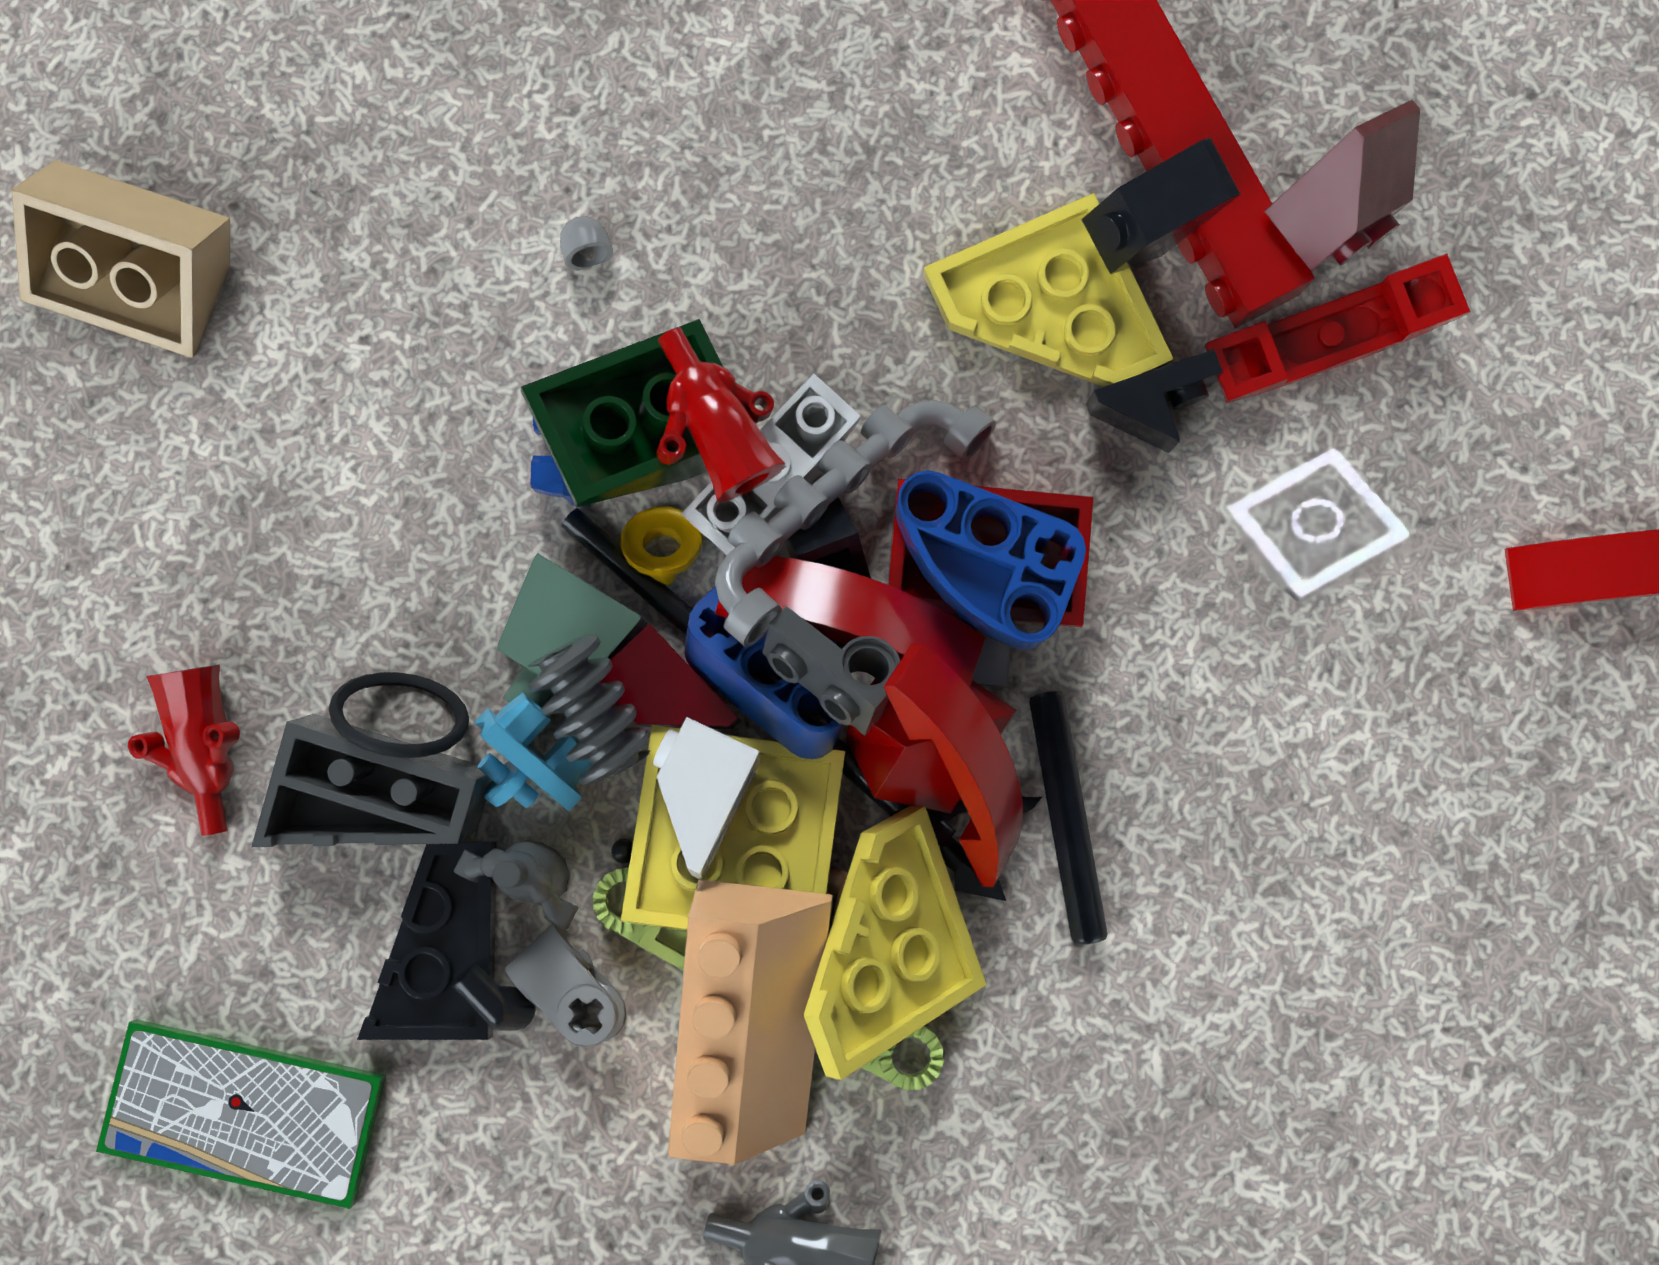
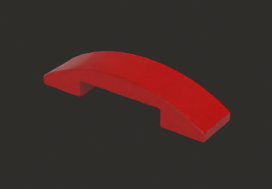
(1339, 330)
(1584, 570)
(854, 606)
(941, 707)

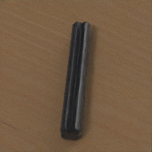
(1068, 818)

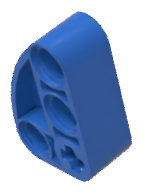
(984, 579)
(775, 706)

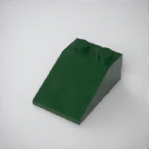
(610, 417)

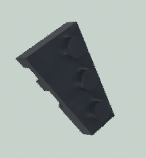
(441, 933)

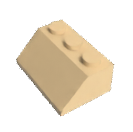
(119, 256)

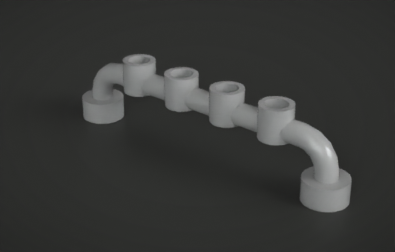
(805, 503)

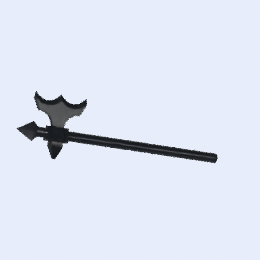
(678, 614)

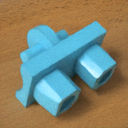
(511, 736)

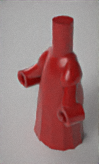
(720, 421)
(196, 739)

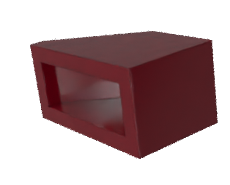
(665, 686)

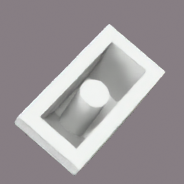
(703, 786)

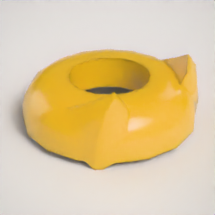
(655, 523)

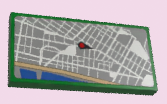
(241, 1113)

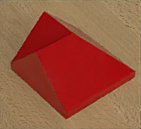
(913, 769)

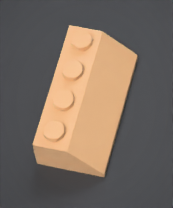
(742, 1020)

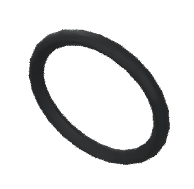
(395, 749)

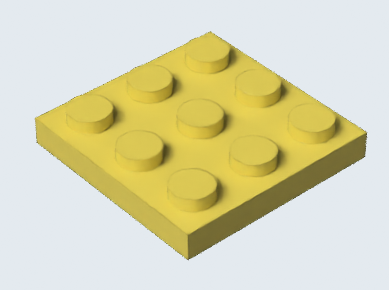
(774, 841)

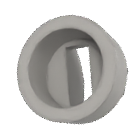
(580, 235)

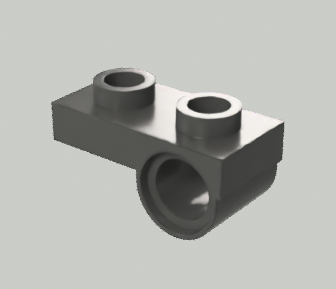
(824, 669)

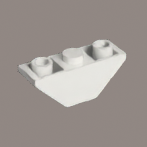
(800, 437)

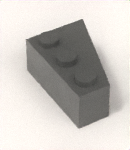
(340, 793)

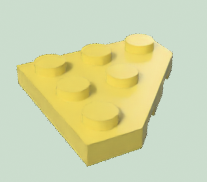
(1051, 300)
(892, 949)

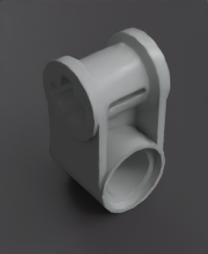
(561, 979)

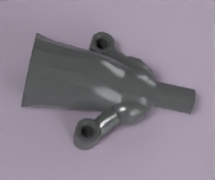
(527, 874)
(782, 1238)

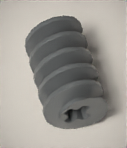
(590, 709)

